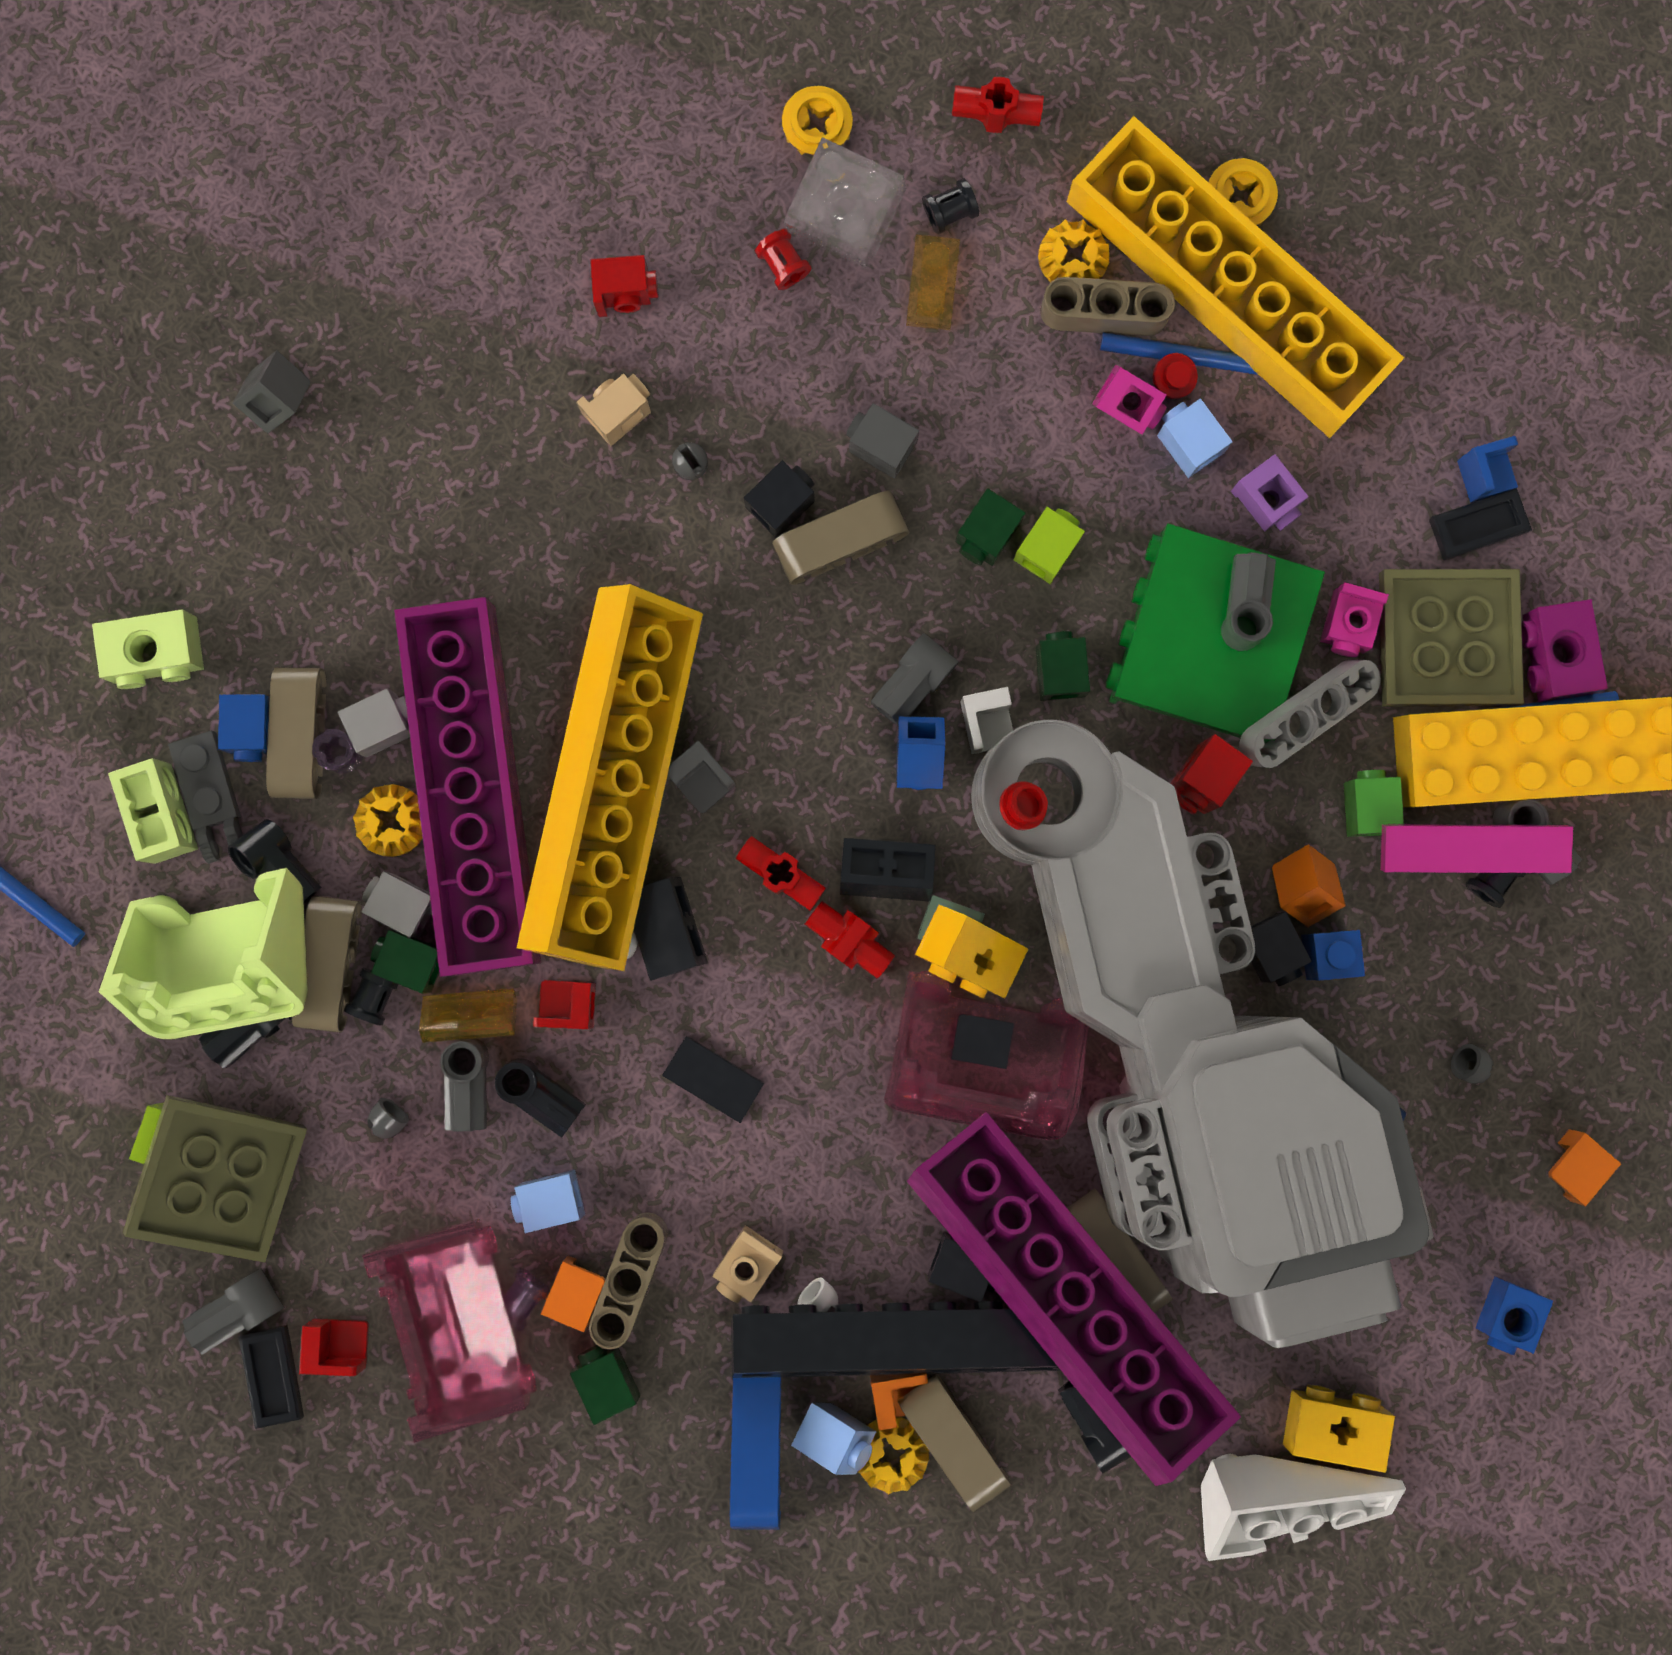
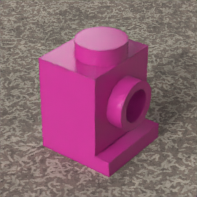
(1111, 396)
(1338, 630)

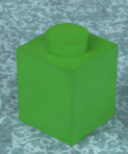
(1372, 802)

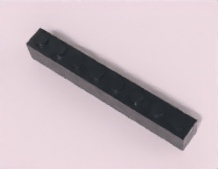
(882, 1341)

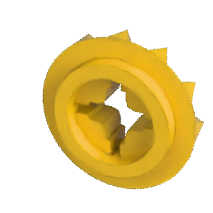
(821, 102)
(1245, 175)
(1053, 252)
(392, 841)
(912, 1462)

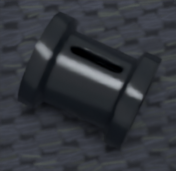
(950, 206)
(1492, 886)
(370, 998)

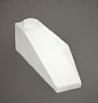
(1269, 1496)

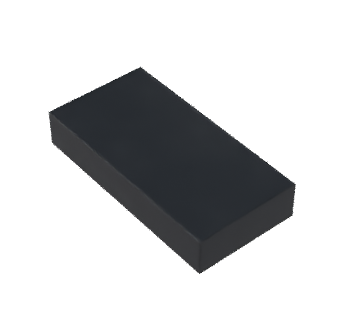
(1480, 524)
(713, 1079)
(271, 1376)

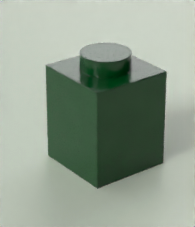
(988, 528)
(1062, 666)
(406, 961)
(604, 1383)

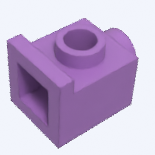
(1272, 479)

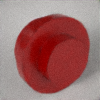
(1175, 375)
(1023, 805)

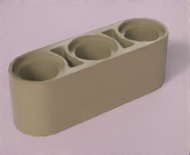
(1125, 295)
(840, 535)
(293, 725)
(330, 949)
(1120, 1249)
(619, 1300)
(954, 1443)

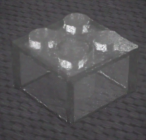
(845, 203)

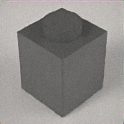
(882, 439)

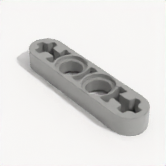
(1312, 718)

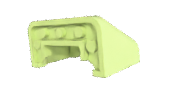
(211, 967)

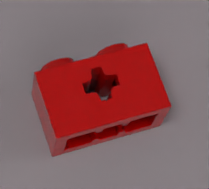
(1209, 775)

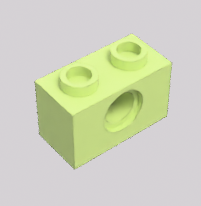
(122, 642)

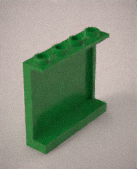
(1176, 644)

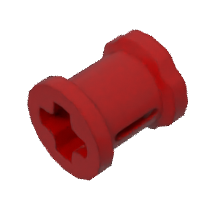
(771, 248)

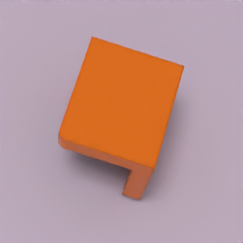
(1308, 885)
(1582, 1167)
(573, 1295)
(887, 1391)

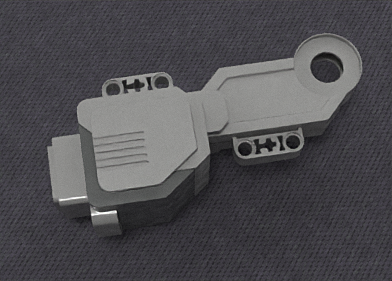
(1233, 1136)

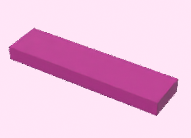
(1476, 848)

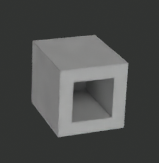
(376, 722)
(397, 904)

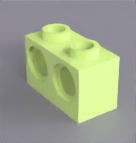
(153, 811)

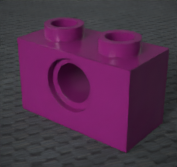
(1576, 630)

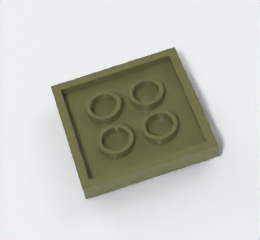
(1451, 637)
(214, 1179)

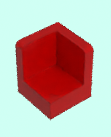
(566, 1005)
(333, 1347)

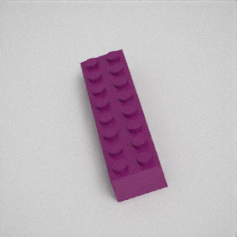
(466, 784)
(1073, 1301)

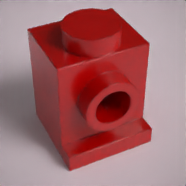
(622, 284)

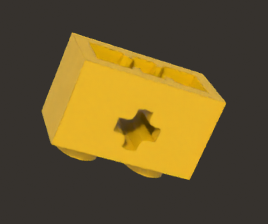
(972, 952)
(1361, 1444)

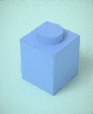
(1193, 436)
(547, 1201)
(834, 1439)

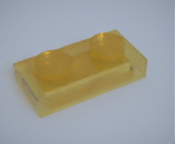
(933, 282)
(468, 1015)

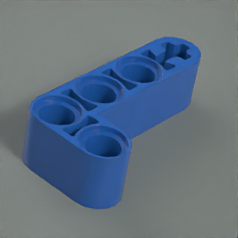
(755, 1454)

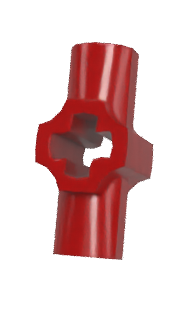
(979, 105)
(760, 859)
(849, 939)

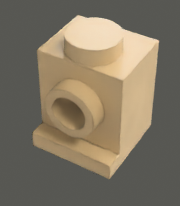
(616, 407)
(748, 1248)

